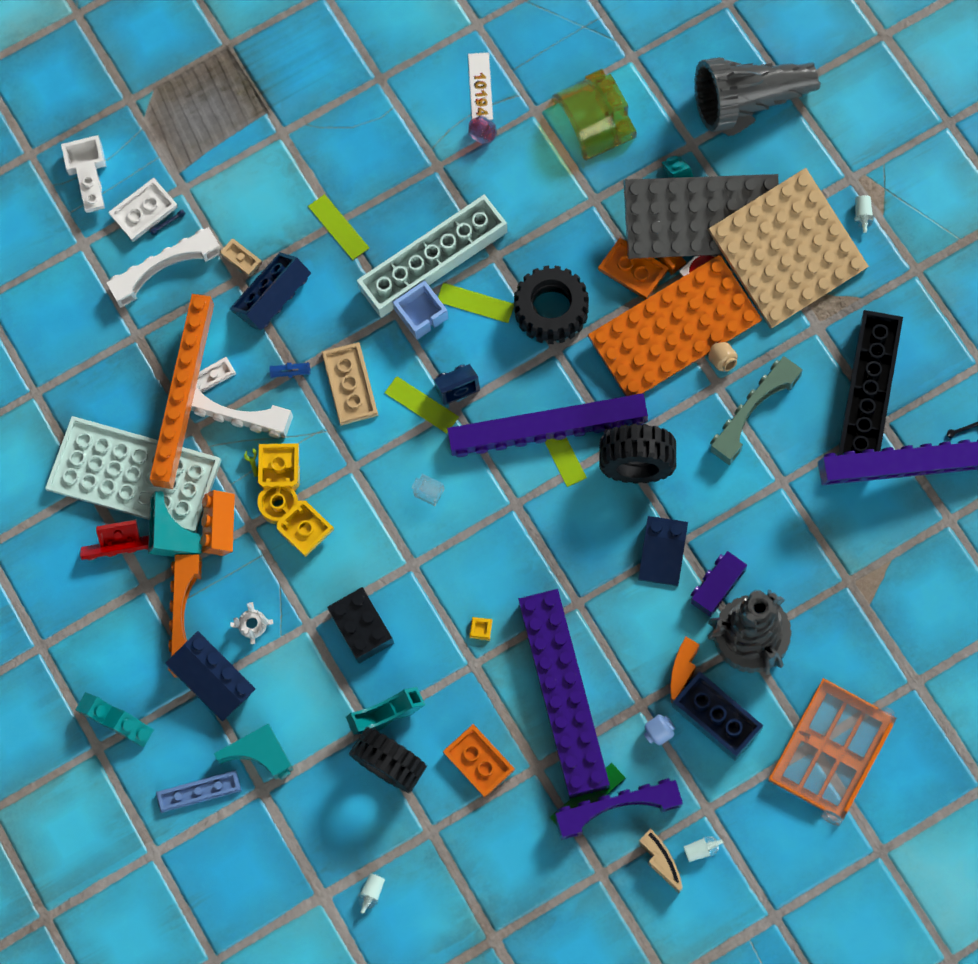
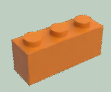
(217, 523)

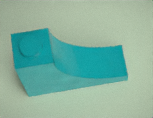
(166, 535)
(259, 747)

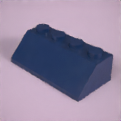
(271, 290)
(210, 676)

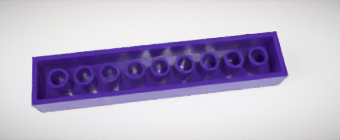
(564, 694)

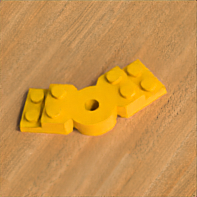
(279, 479)

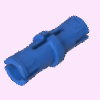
(276, 371)

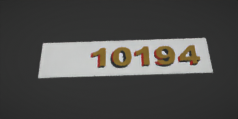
(480, 85)

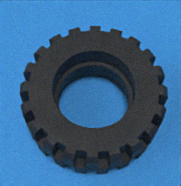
(551, 281)
(637, 453)

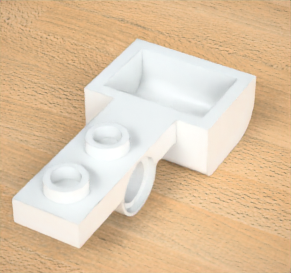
(84, 158)

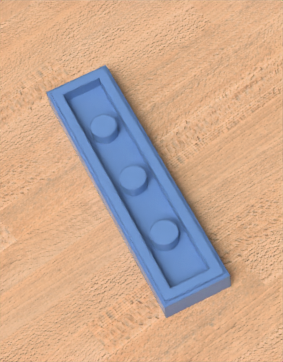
(198, 791)

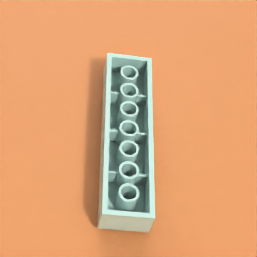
(433, 254)

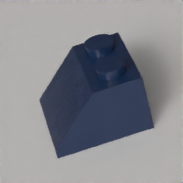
(457, 384)

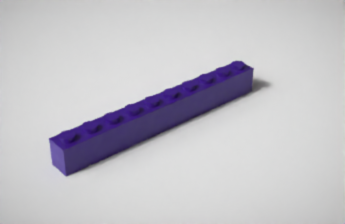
(547, 424)
(898, 463)

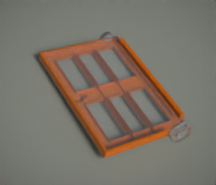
(833, 750)

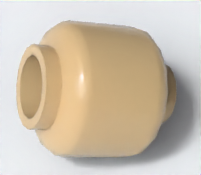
(723, 356)

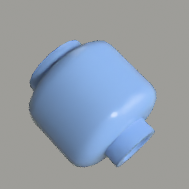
(659, 730)

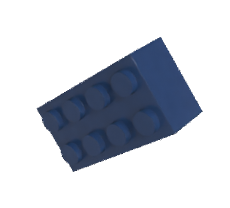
(717, 716)

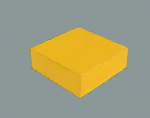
(481, 628)

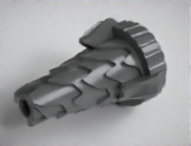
(732, 91)
(752, 639)

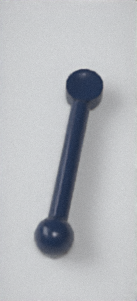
(153, 230)

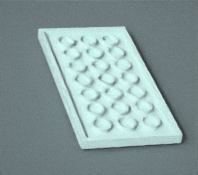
(115, 472)

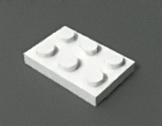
(143, 209)

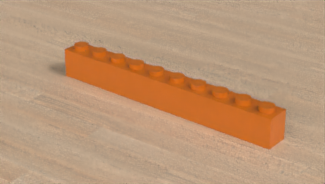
(182, 391)

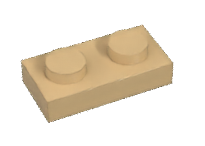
(241, 257)

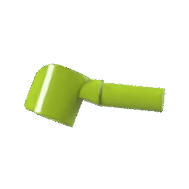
(252, 461)

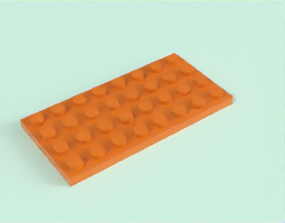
(674, 327)

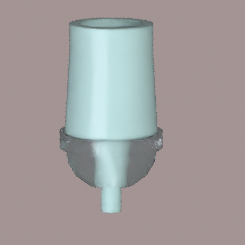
(863, 212)
(702, 848)
(370, 893)

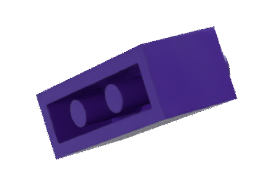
(718, 583)

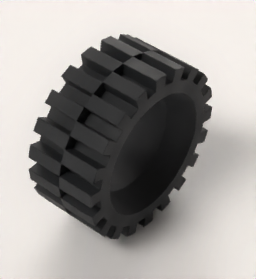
(388, 760)

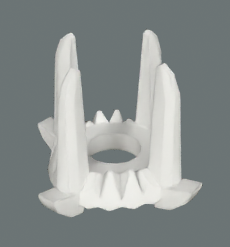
(253, 633)

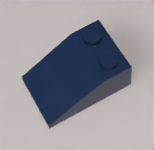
(663, 551)

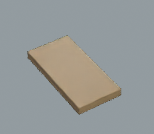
(349, 383)

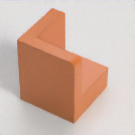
(673, 263)

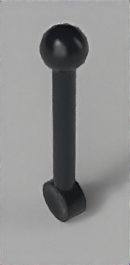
(951, 433)

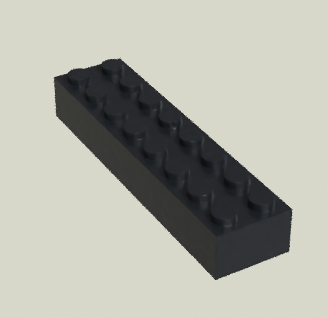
(870, 382)

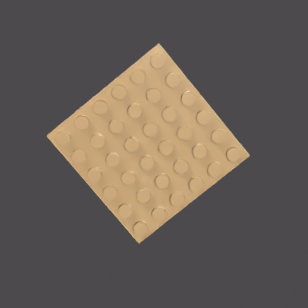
(788, 248)

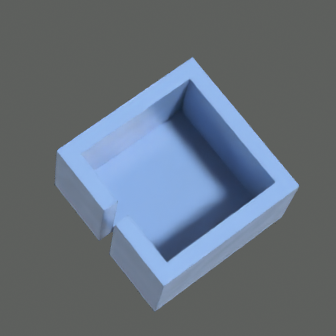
(420, 310)

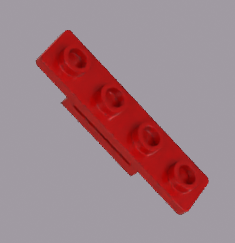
(115, 539)

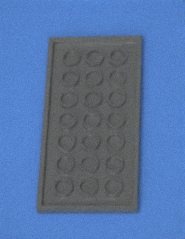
(675, 213)

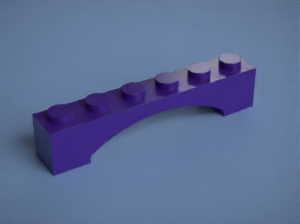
(662, 796)

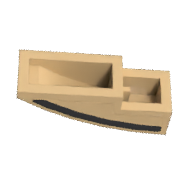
(661, 859)

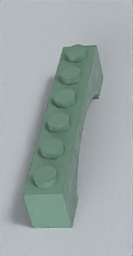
(783, 376)

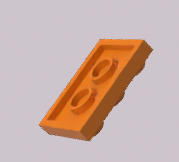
(637, 275)
(479, 760)

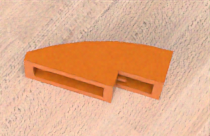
(683, 668)

